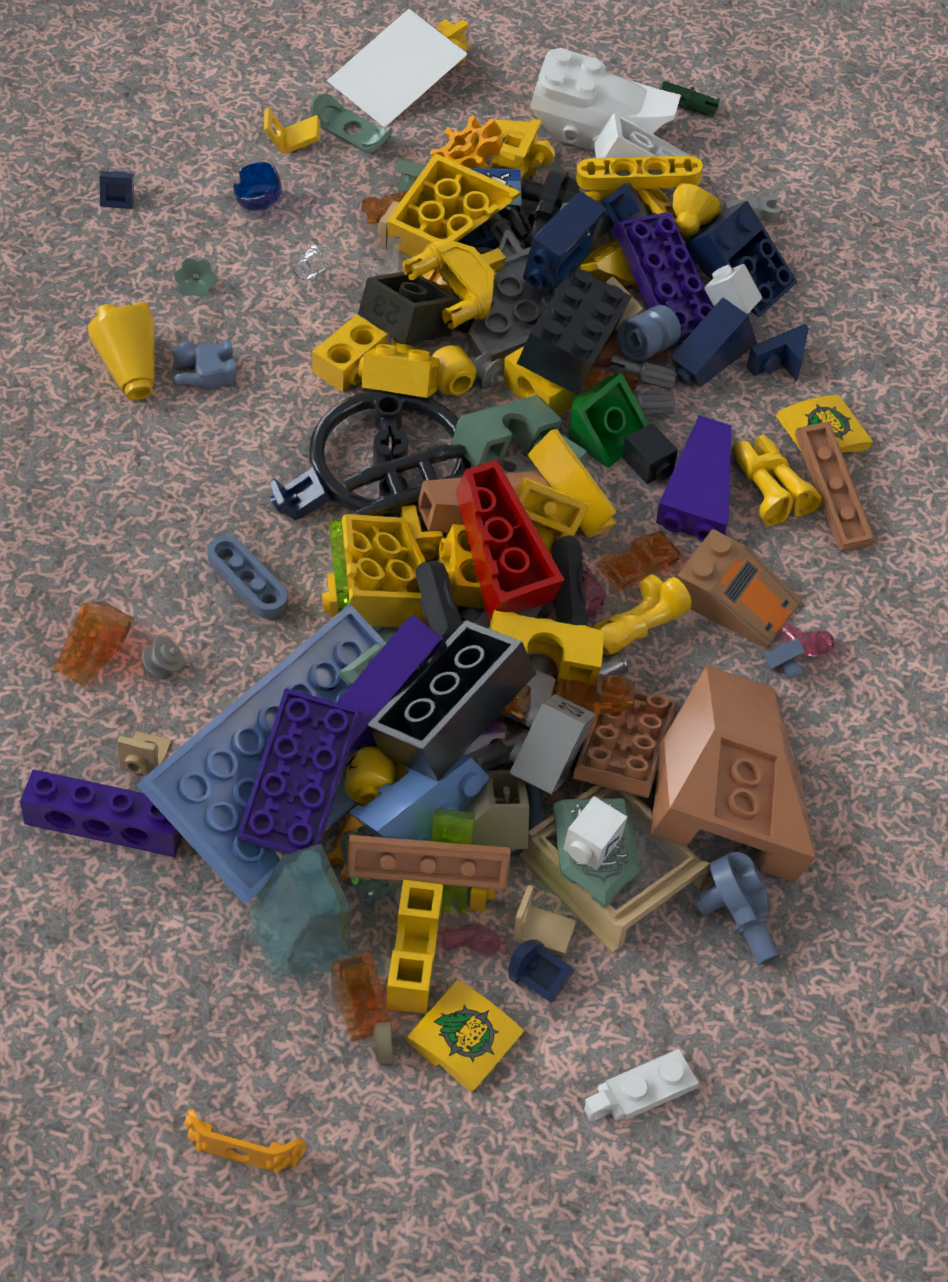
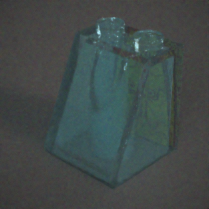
(301, 915)

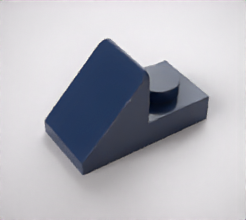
(783, 350)

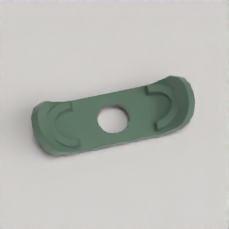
(335, 119)

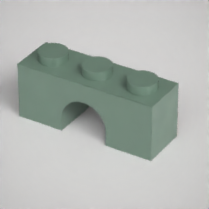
(490, 430)

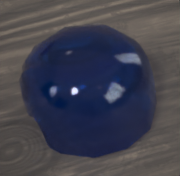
(258, 181)

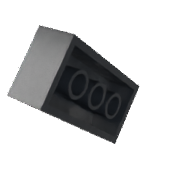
(574, 330)
(452, 699)

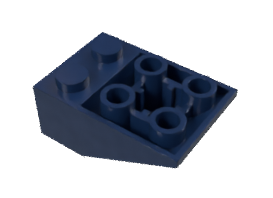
(739, 239)

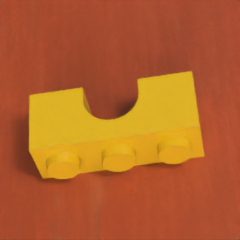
(572, 647)
(414, 947)

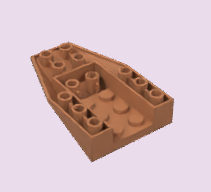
(734, 774)

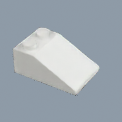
(627, 139)

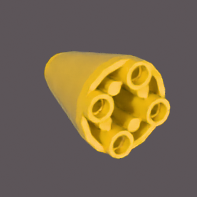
(127, 346)

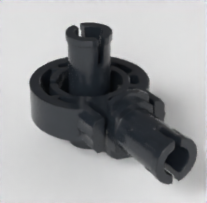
(556, 190)

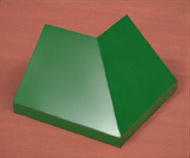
(604, 418)

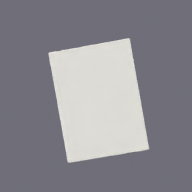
(397, 67)

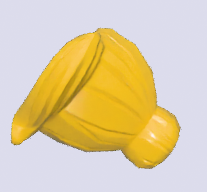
(693, 208)

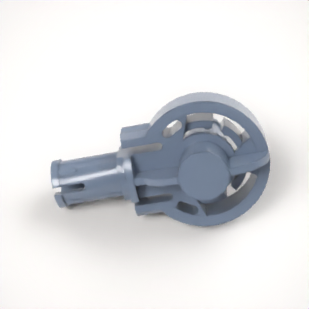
(744, 893)

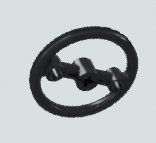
(388, 421)

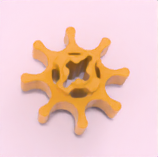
(473, 144)

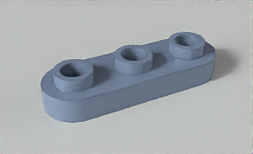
(246, 565)

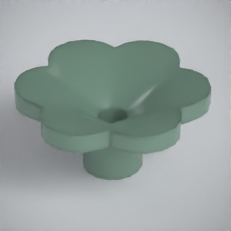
(189, 284)

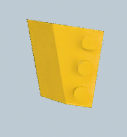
(446, 204)
(382, 569)

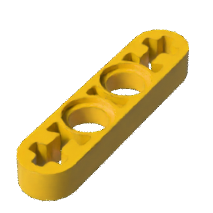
(639, 170)

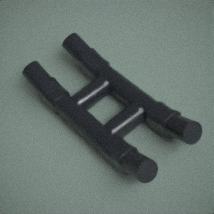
(390, 470)

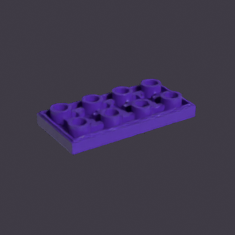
(664, 268)
(299, 773)

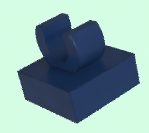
(116, 189)

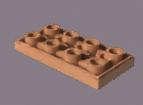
(625, 745)

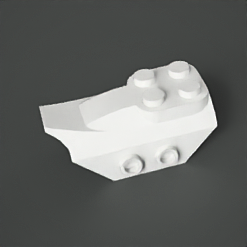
(579, 98)

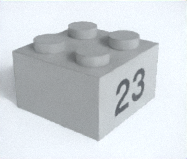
(552, 743)

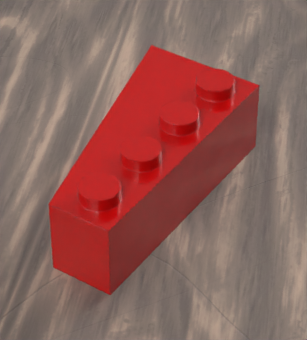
(504, 544)

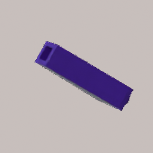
(700, 483)

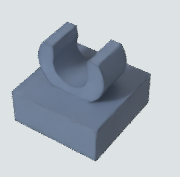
(785, 657)

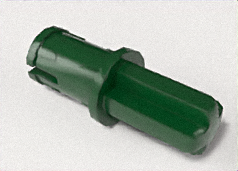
(692, 100)

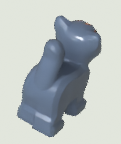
(212, 364)

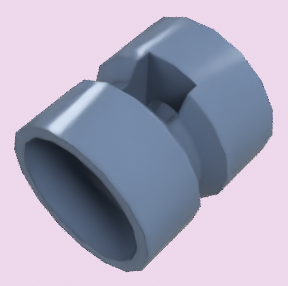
(648, 333)

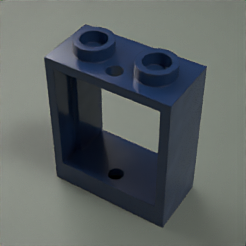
(564, 243)

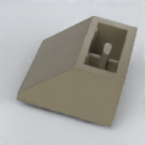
(501, 812)

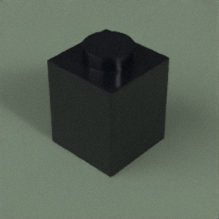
(650, 454)

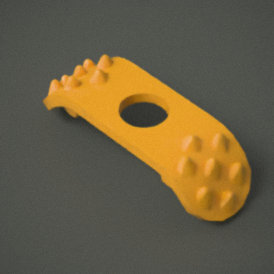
(274, 1157)

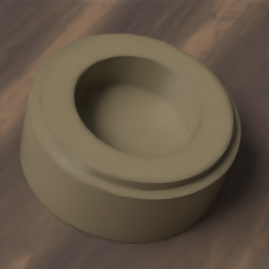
(384, 1042)

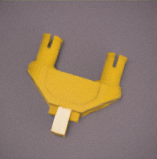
(465, 272)

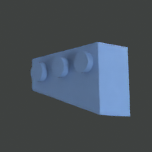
(410, 803)

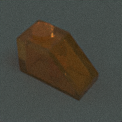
(93, 641)

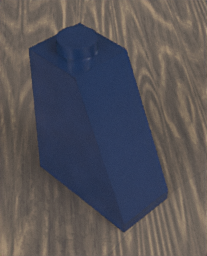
(714, 344)

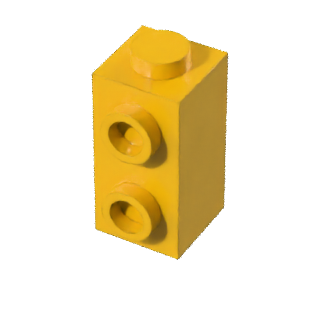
(399, 371)

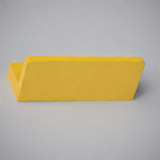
(568, 475)

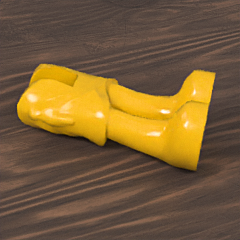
(761, 466)
(660, 605)

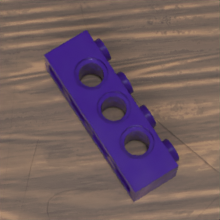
(97, 813)

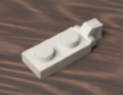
(642, 1088)

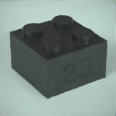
(406, 307)

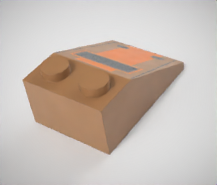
(737, 589)

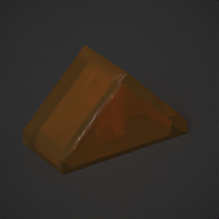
(358, 994)

